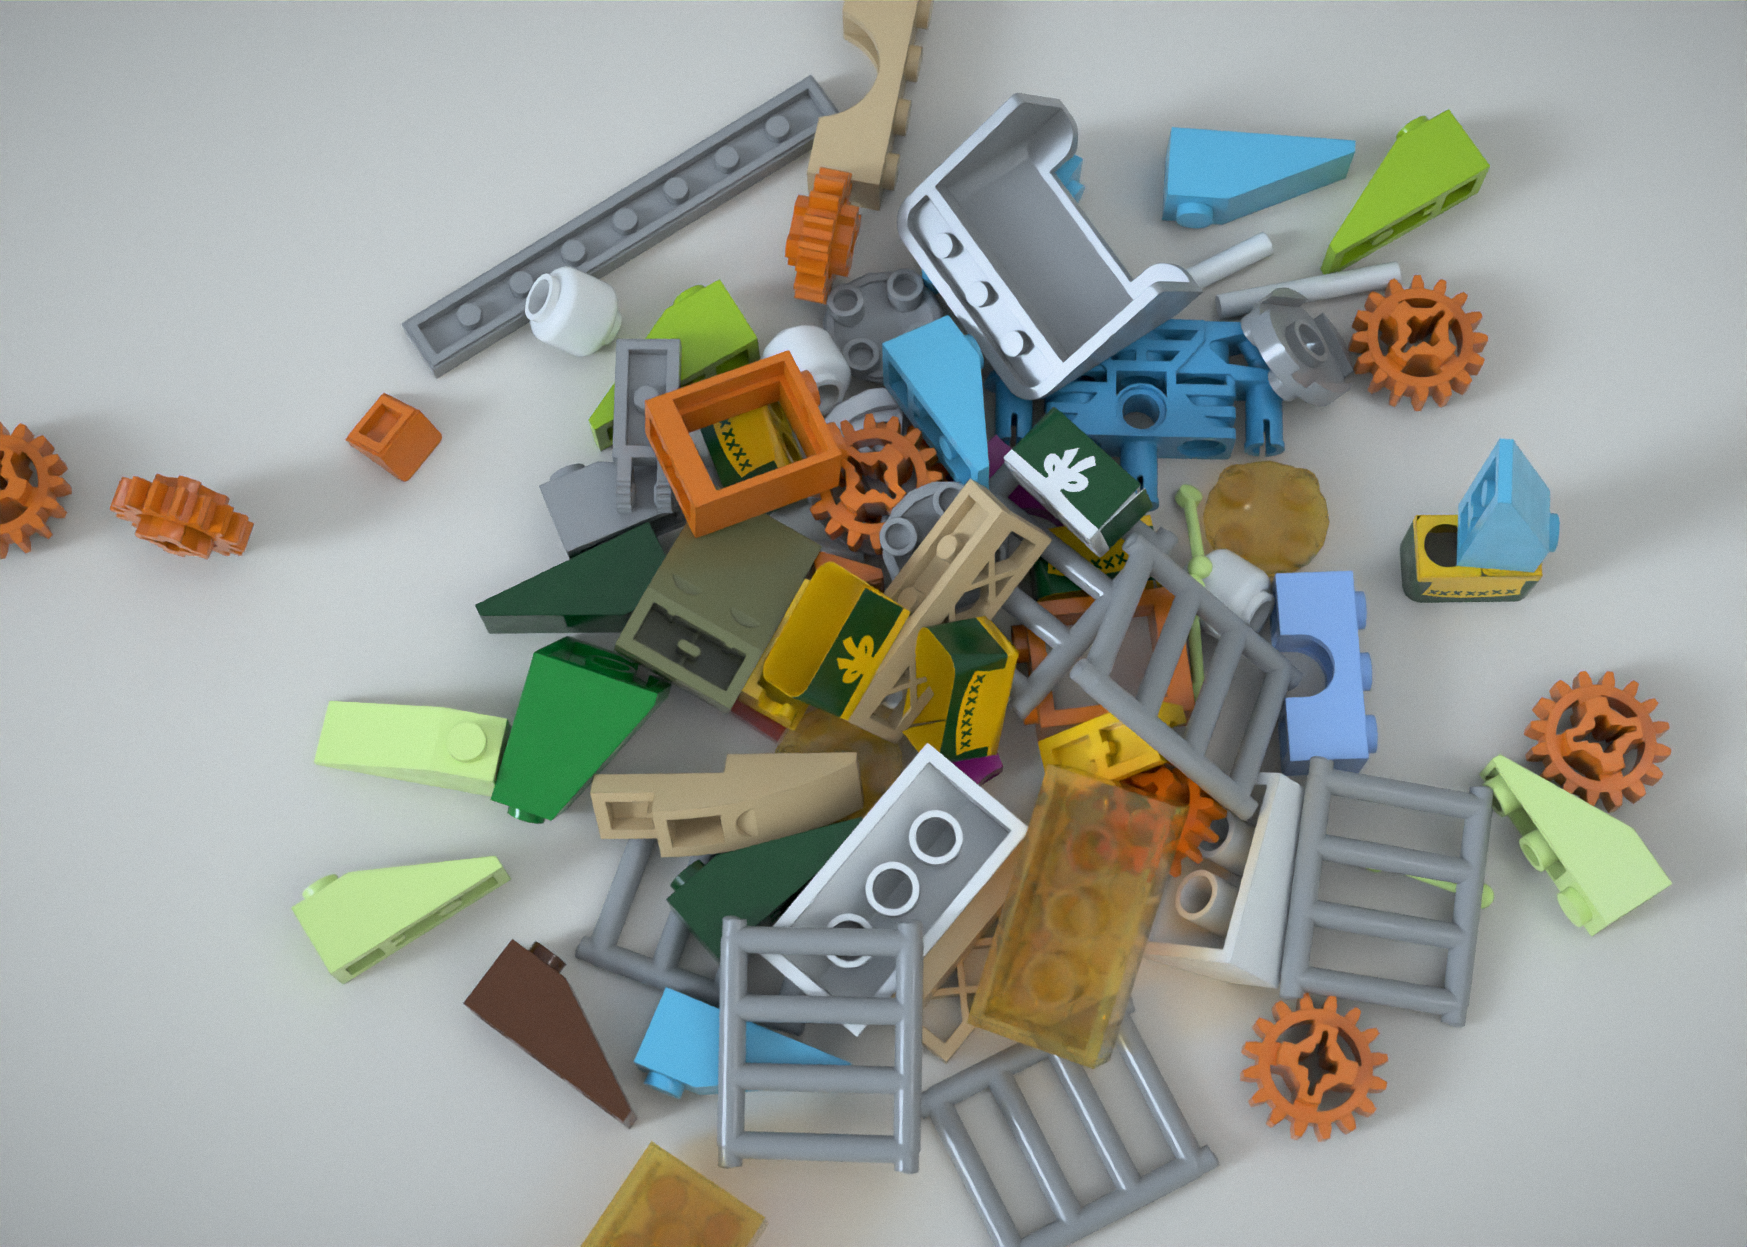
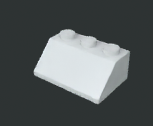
(1234, 905)

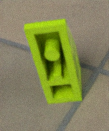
(1420, 178)
(711, 338)

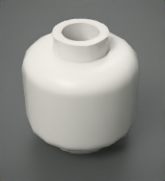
(573, 311)
(819, 355)
(1240, 587)

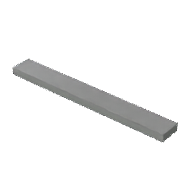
(623, 224)

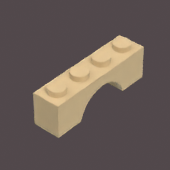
(864, 135)

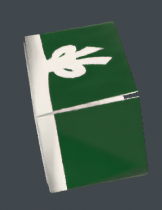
(1077, 482)

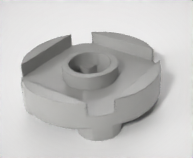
(1302, 352)

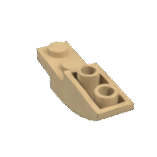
(722, 812)

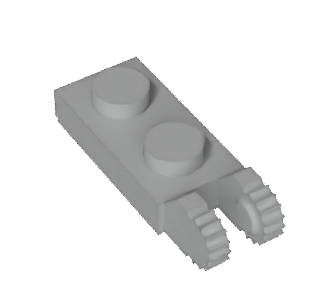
(641, 372)

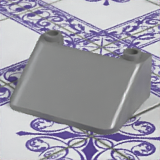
(1024, 256)

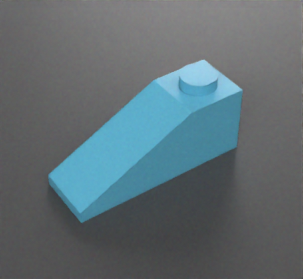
(1235, 174)
(940, 390)
(1506, 514)
(684, 1047)

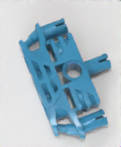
(1180, 382)

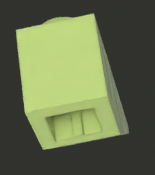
(1586, 852)

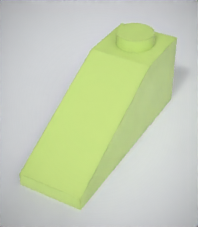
(415, 744)
(379, 911)

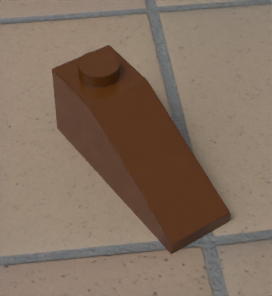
(542, 1016)

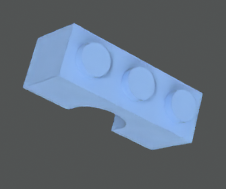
(1321, 619)

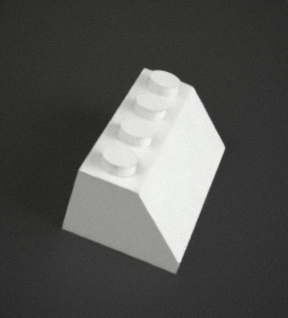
(909, 858)

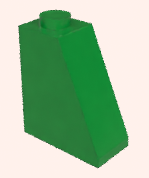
(570, 724)

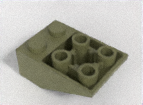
(717, 606)

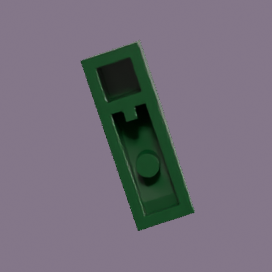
(582, 594)
(752, 882)

